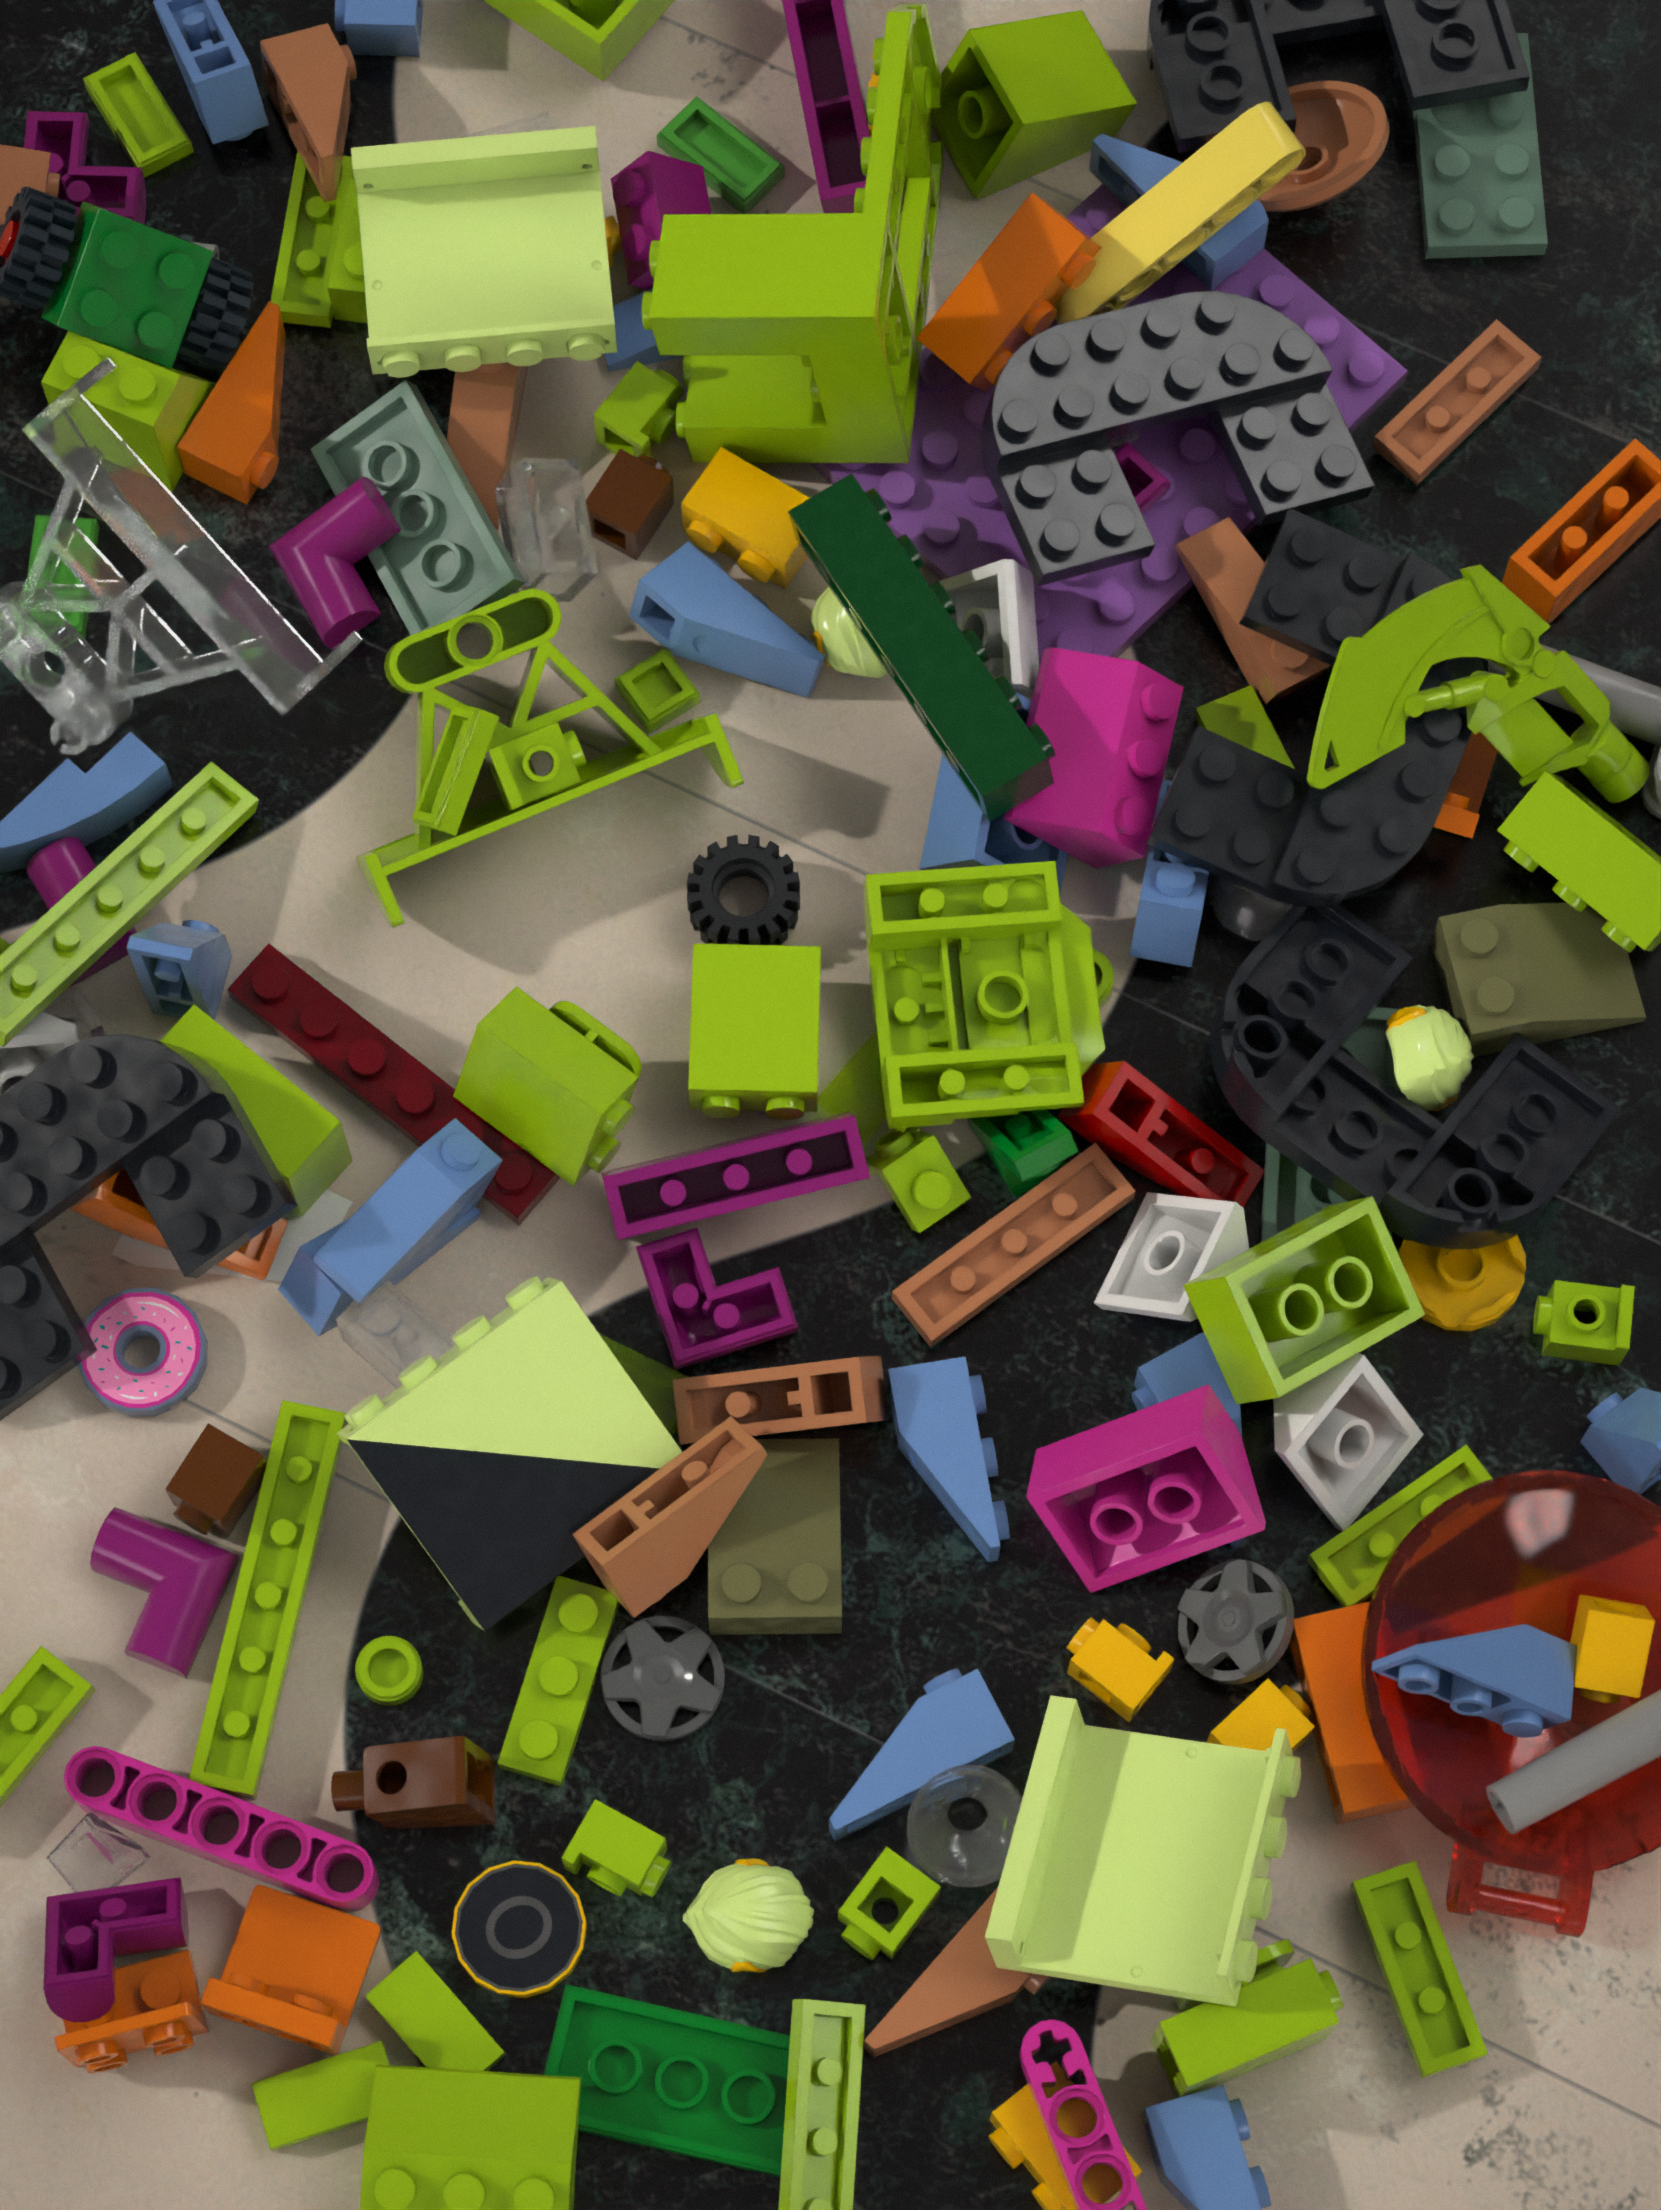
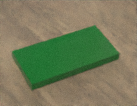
(674, 2079)

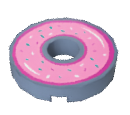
(170, 1378)

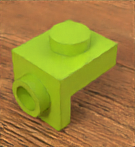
(917, 1176)

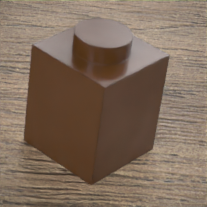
(630, 503)
(216, 1482)

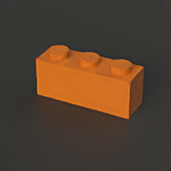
(1010, 292)
(1587, 533)
(1328, 1669)

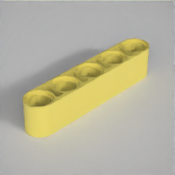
(1185, 211)

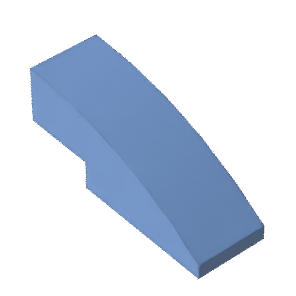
(82, 803)

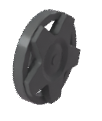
(1234, 1621)
(662, 1678)

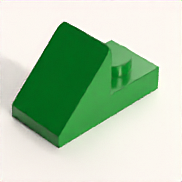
(1024, 1146)

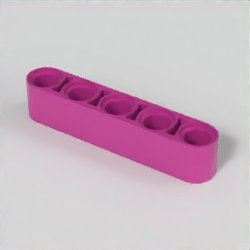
(198, 1806)

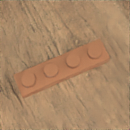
(1013, 1245)

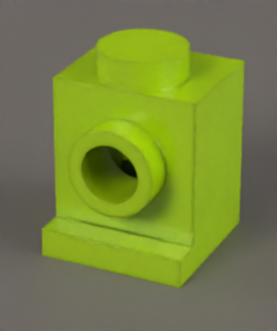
(638, 411)
(511, 765)
(1567, 1338)
(618, 1852)
(891, 1881)

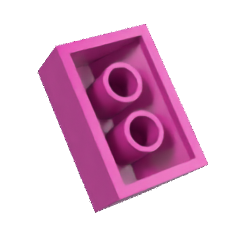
(1111, 749)
(1147, 1489)

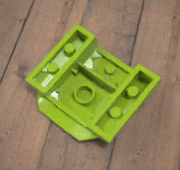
(979, 993)

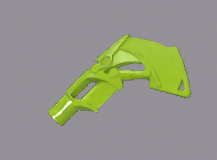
(1476, 616)

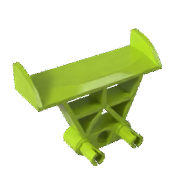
(514, 626)

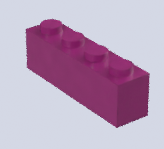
(735, 1175)

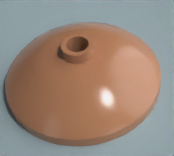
(1342, 137)

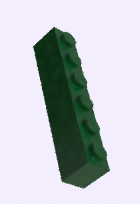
(922, 646)

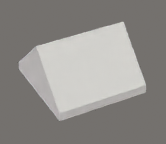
(1001, 611)

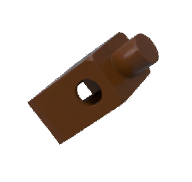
(421, 1784)

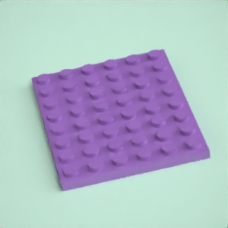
(959, 524)

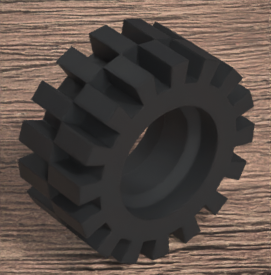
(736, 861)

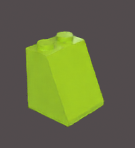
(1027, 99)
(138, 399)

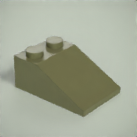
(1532, 974)
(780, 1546)

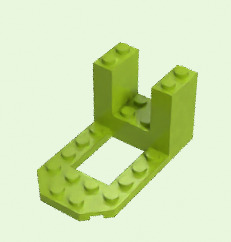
(812, 320)

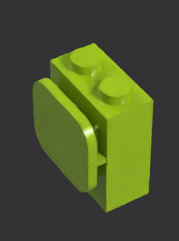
(754, 1030)
(551, 1082)
(1272, 2019)

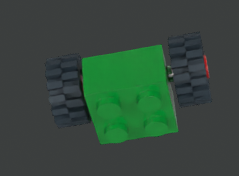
(122, 282)

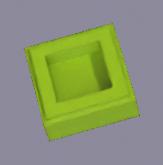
(657, 690)

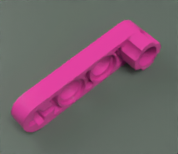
(1082, 2153)

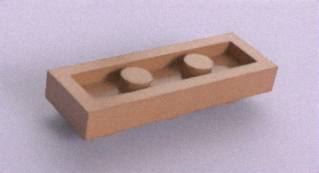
(1456, 402)

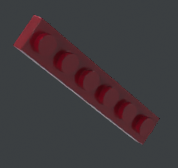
(380, 1072)

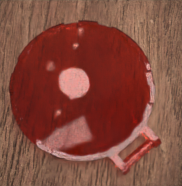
(1491, 1562)

